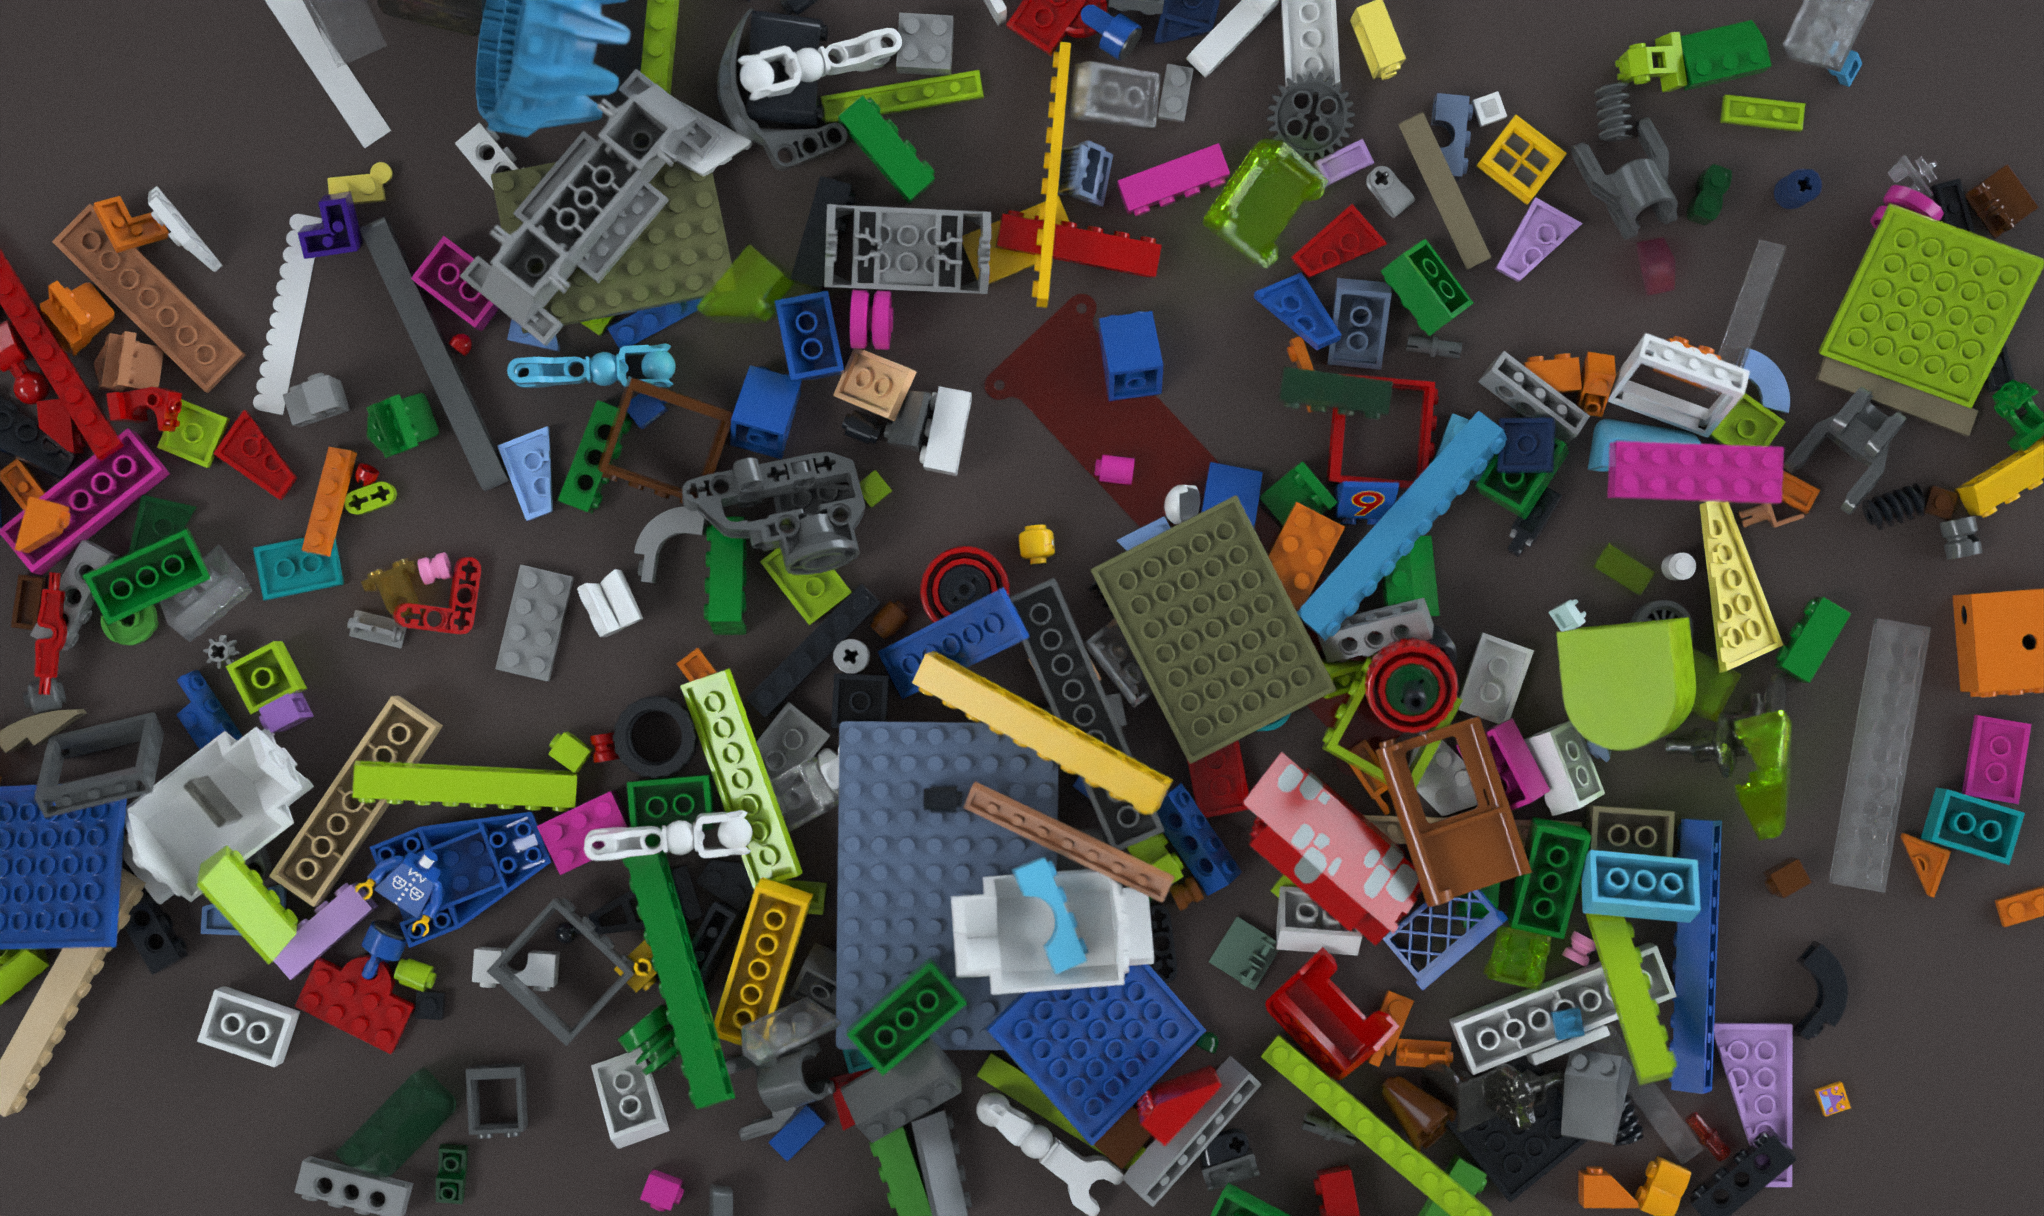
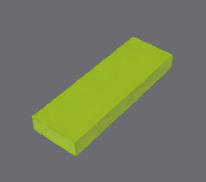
(1762, 113)

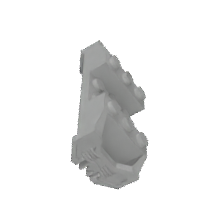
(907, 249)

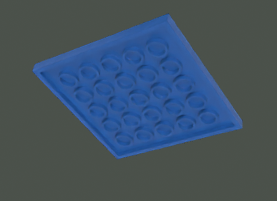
(59, 873)
(1097, 1045)

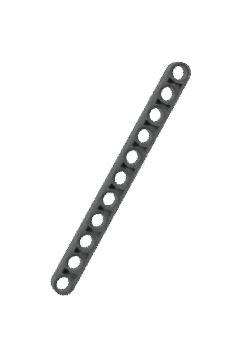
(435, 354)

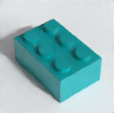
(1972, 825)

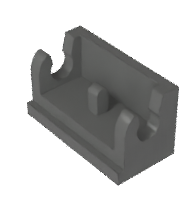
(1230, 1171)

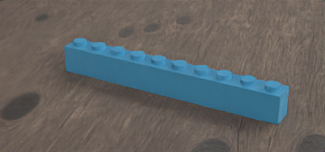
(1402, 526)

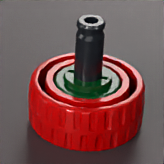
(1411, 685)

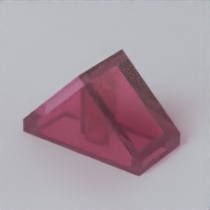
(1657, 266)

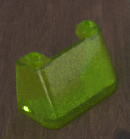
(1263, 200)
(1768, 788)

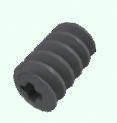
(1612, 112)

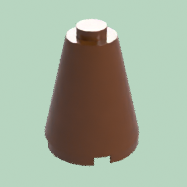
(1416, 1111)

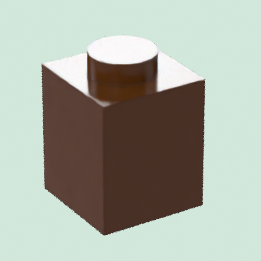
(1786, 878)

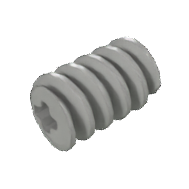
(841, 652)

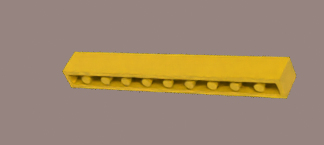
(1042, 732)

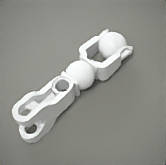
(811, 64)
(677, 838)
(1055, 1155)

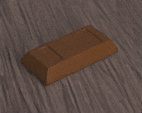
(27, 601)

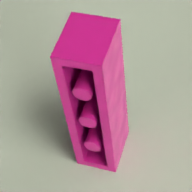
(1173, 179)

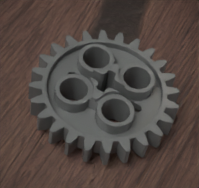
(1334, 120)

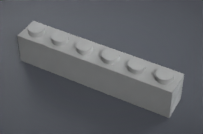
(1162, 1166)

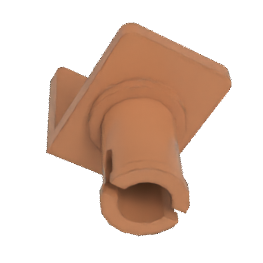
(1765, 512)

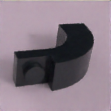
(1831, 990)

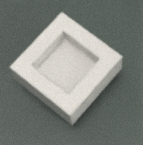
(1489, 109)

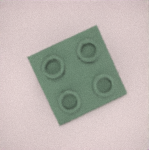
(1245, 953)

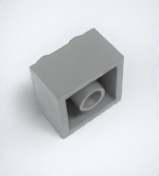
(925, 44)

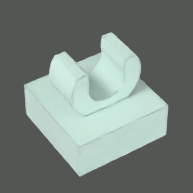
(1567, 615)

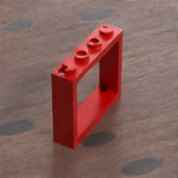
(1425, 447)

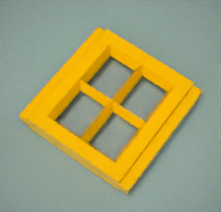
(1521, 159)

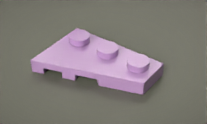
(1535, 238)

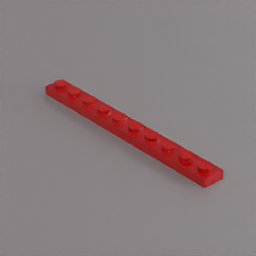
(56, 364)

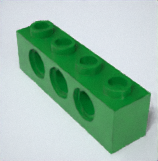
(572, 492)

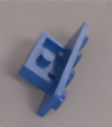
(204, 715)

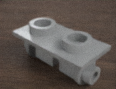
(376, 629)

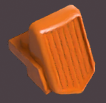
(75, 314)

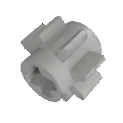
(214, 651)

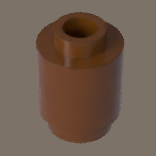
(890, 619)

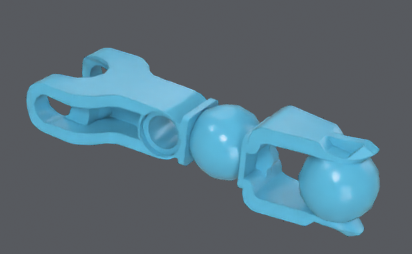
(601, 368)

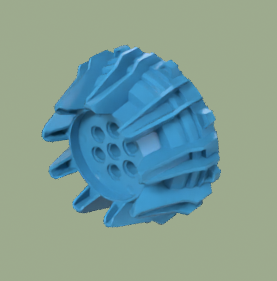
(539, 63)

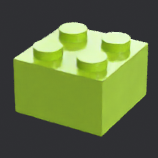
(265, 676)

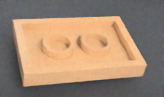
(874, 383)

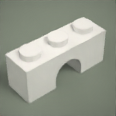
(540, 970)

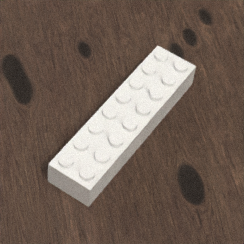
(1524, 1019)

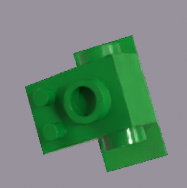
(2031, 424)

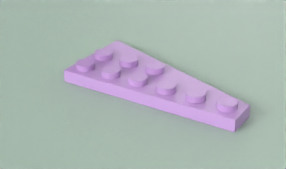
(1760, 1079)

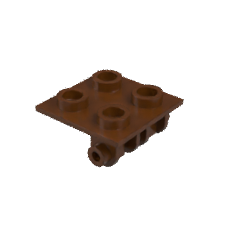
(2001, 201)

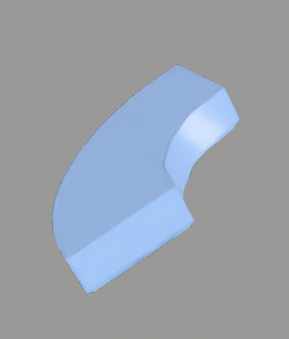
(1769, 382)

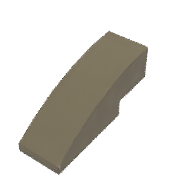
(37, 728)

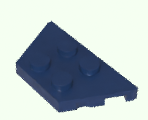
(1185, 19)

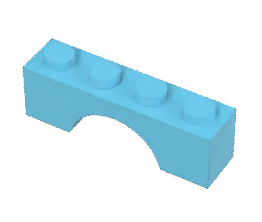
(1063, 947)

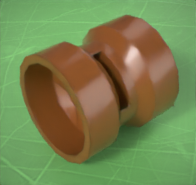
(1186, 893)

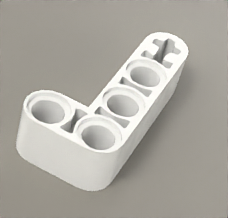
(1229, 34)

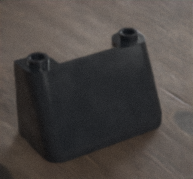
(801, 106)

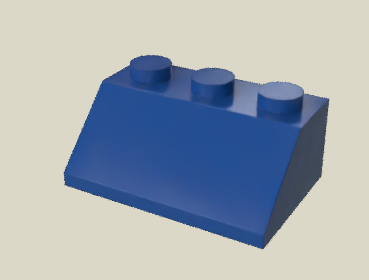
(809, 336)

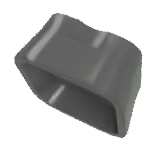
(720, 1200)

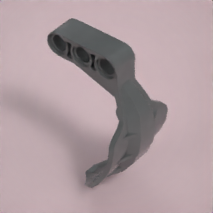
(771, 139)

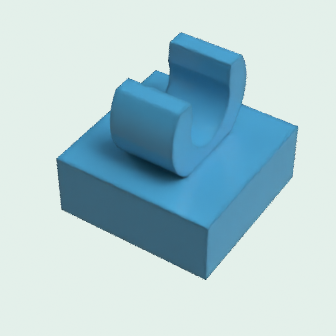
(1849, 69)
(1567, 1023)

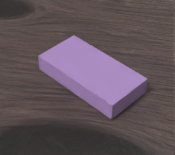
(1344, 162)

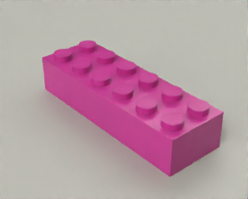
(1695, 472)
(95, 496)

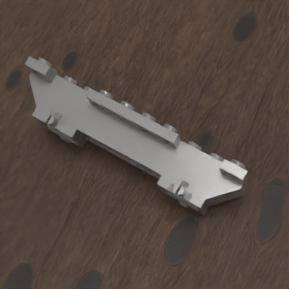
(589, 205)

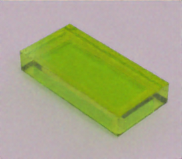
(1623, 569)

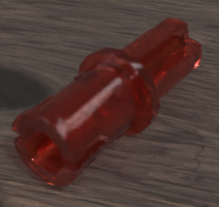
(1708, 1137)

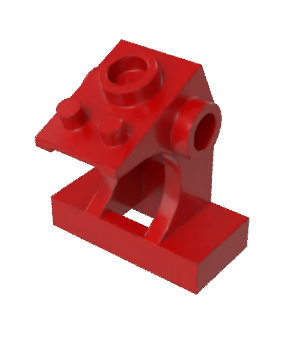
(162, 401)

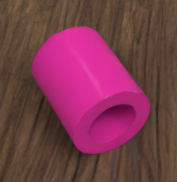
(1115, 469)

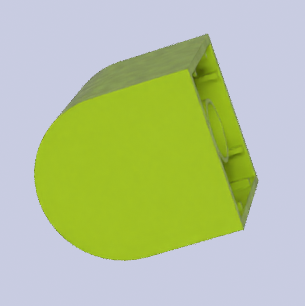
(1628, 680)

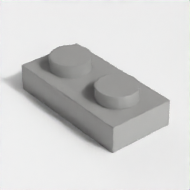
(1175, 93)

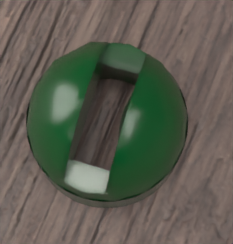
(1208, 1042)

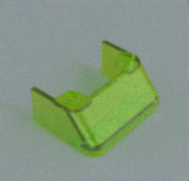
(745, 291)

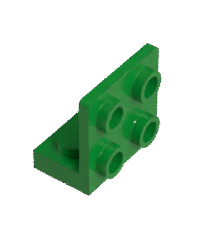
(1297, 486)

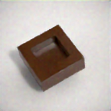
(1940, 502)

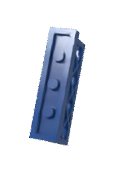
(1453, 952)

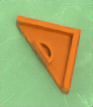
(1928, 861)

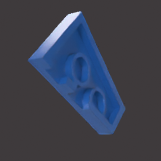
(1300, 310)

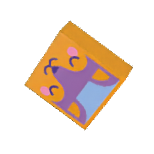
(1832, 1098)

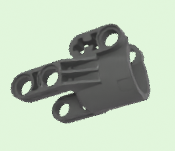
(1634, 183)
(1860, 433)
(781, 1088)

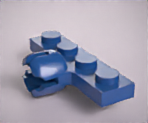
(649, 321)

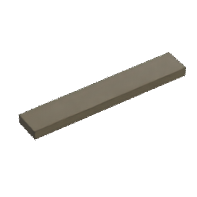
(1444, 190)
(1898, 396)

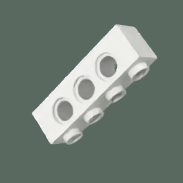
(474, 145)

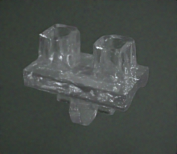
(1905, 168)

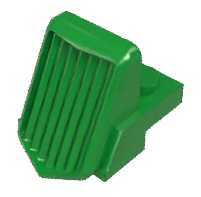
(400, 423)

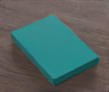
(290, 571)

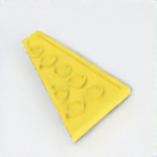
(1738, 604)

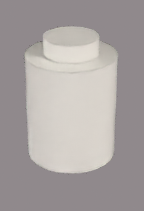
(1678, 566)

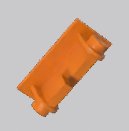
(1423, 1052)

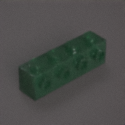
(1335, 392)

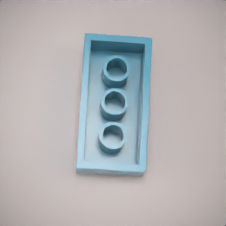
(1640, 886)

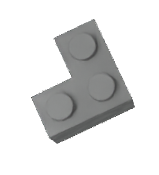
(315, 400)

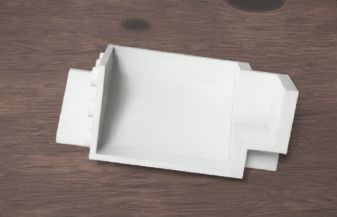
(174, 835)
(1006, 933)

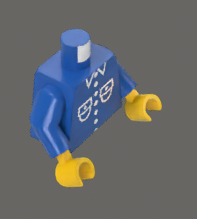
(408, 883)

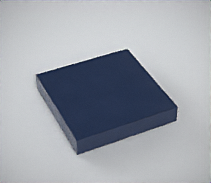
(1527, 446)

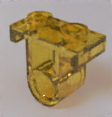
(394, 584)

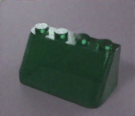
(399, 1126)

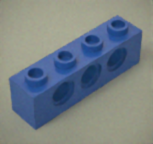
(1196, 841)

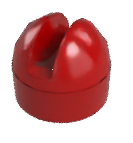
(461, 343)
(366, 473)

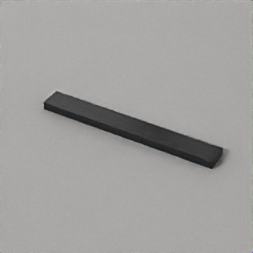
(1956, 213)

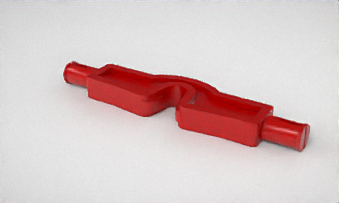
(48, 649)

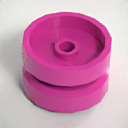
(1910, 200)
(872, 319)

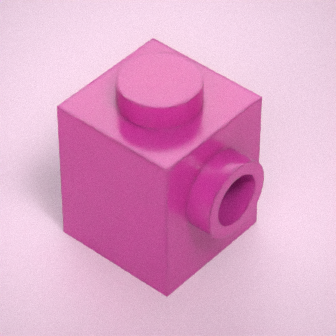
(662, 1191)

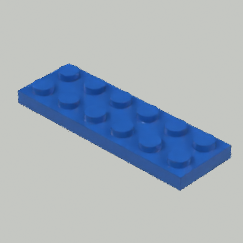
(961, 636)

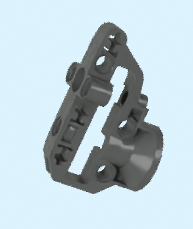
(817, 539)

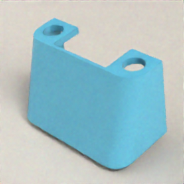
(1613, 430)

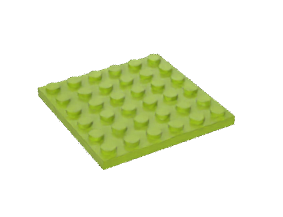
(1931, 305)

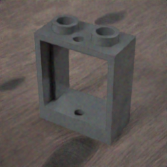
(496, 1071)

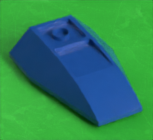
(477, 866)

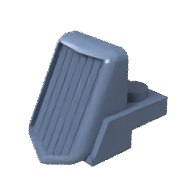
(1085, 172)

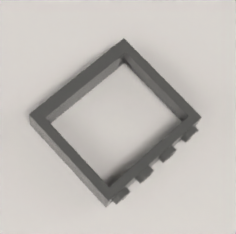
(104, 787)
(531, 1000)

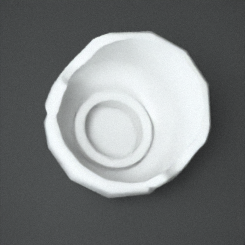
(1182, 503)

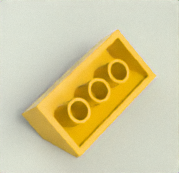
(2004, 481)

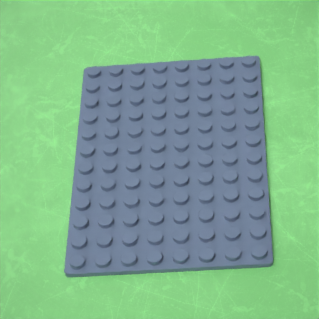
(907, 863)

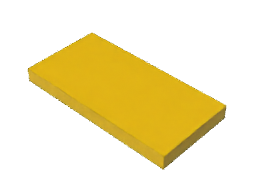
(1002, 261)

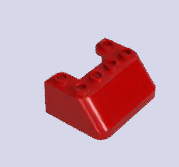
(1326, 1020)

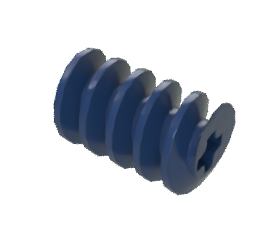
(1797, 188)

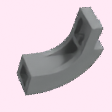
(659, 531)

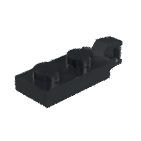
(1528, 531)

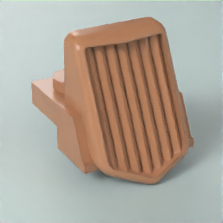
(127, 364)

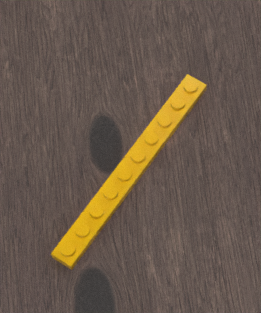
(1050, 185)

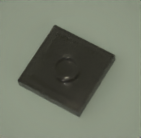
(212, 801)

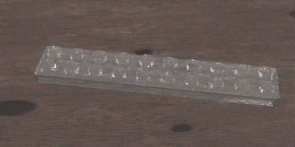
(1879, 755)

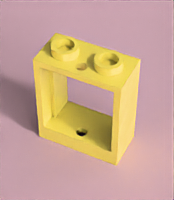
(1377, 39)

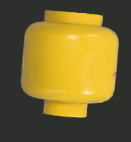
(1036, 544)

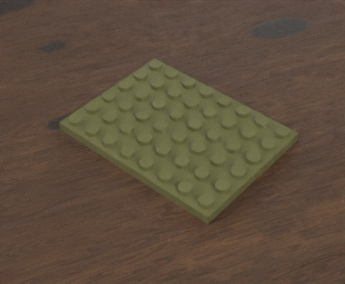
(668, 263)
(1213, 629)

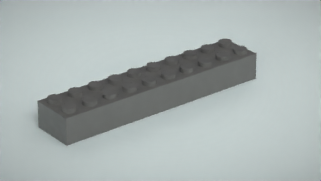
(1078, 700)

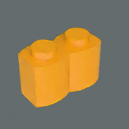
(1663, 1187)

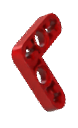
(448, 614)

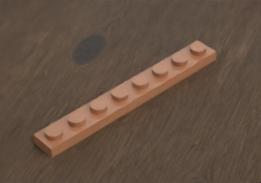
(1068, 842)

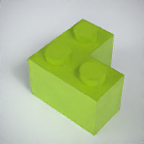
(1154, 853)

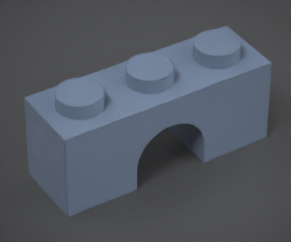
(1453, 113)

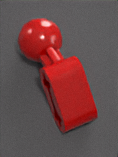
(28, 384)

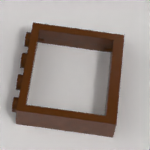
(640, 481)

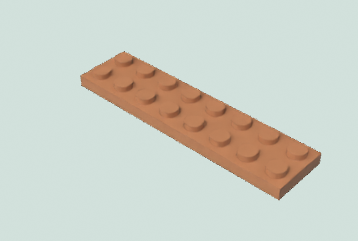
(150, 301)

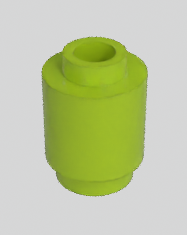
(415, 974)

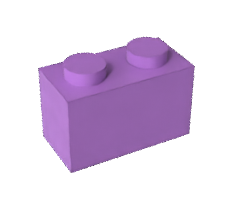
(285, 713)

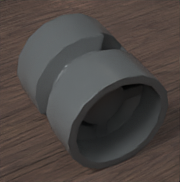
(1961, 537)

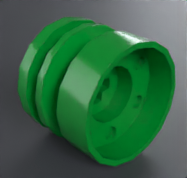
(653, 1040)

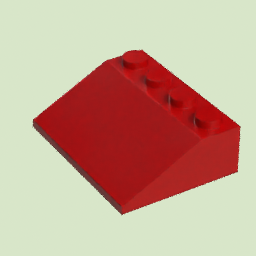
(1174, 1102)

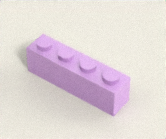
(325, 929)

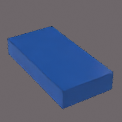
(797, 1133)

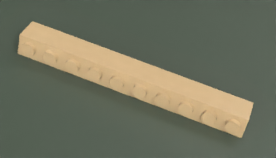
(54, 1007)

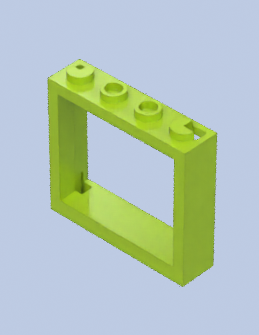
(1344, 715)

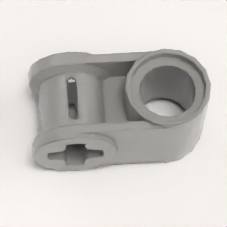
(1391, 193)

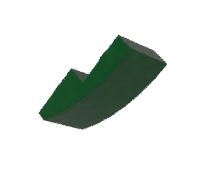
(451, 1173)

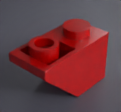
(59, 425)

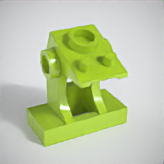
(1637, 63)

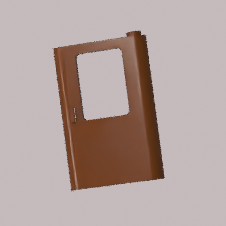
(1466, 848)

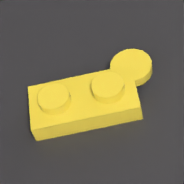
(365, 187)

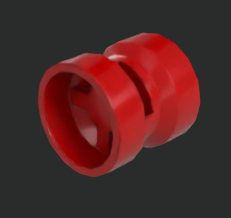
(604, 747)

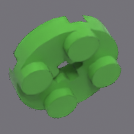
(127, 634)

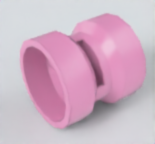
(437, 567)
(1580, 948)

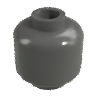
(44, 703)

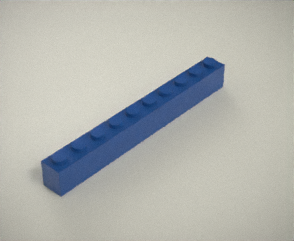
(1697, 962)

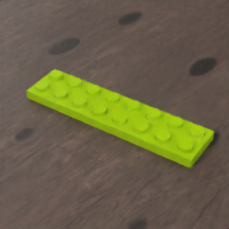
(741, 774)

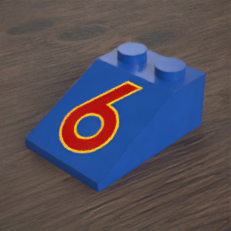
(1363, 501)

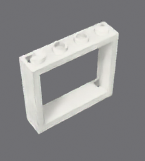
(1685, 364)

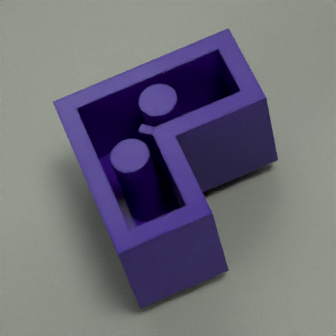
(338, 231)

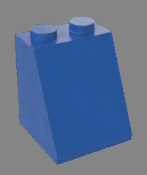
(1131, 355)
(765, 412)

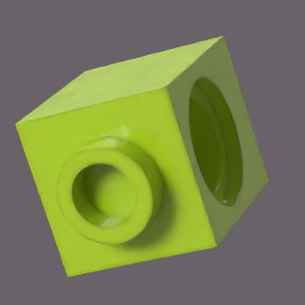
(570, 751)

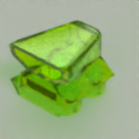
(1518, 957)

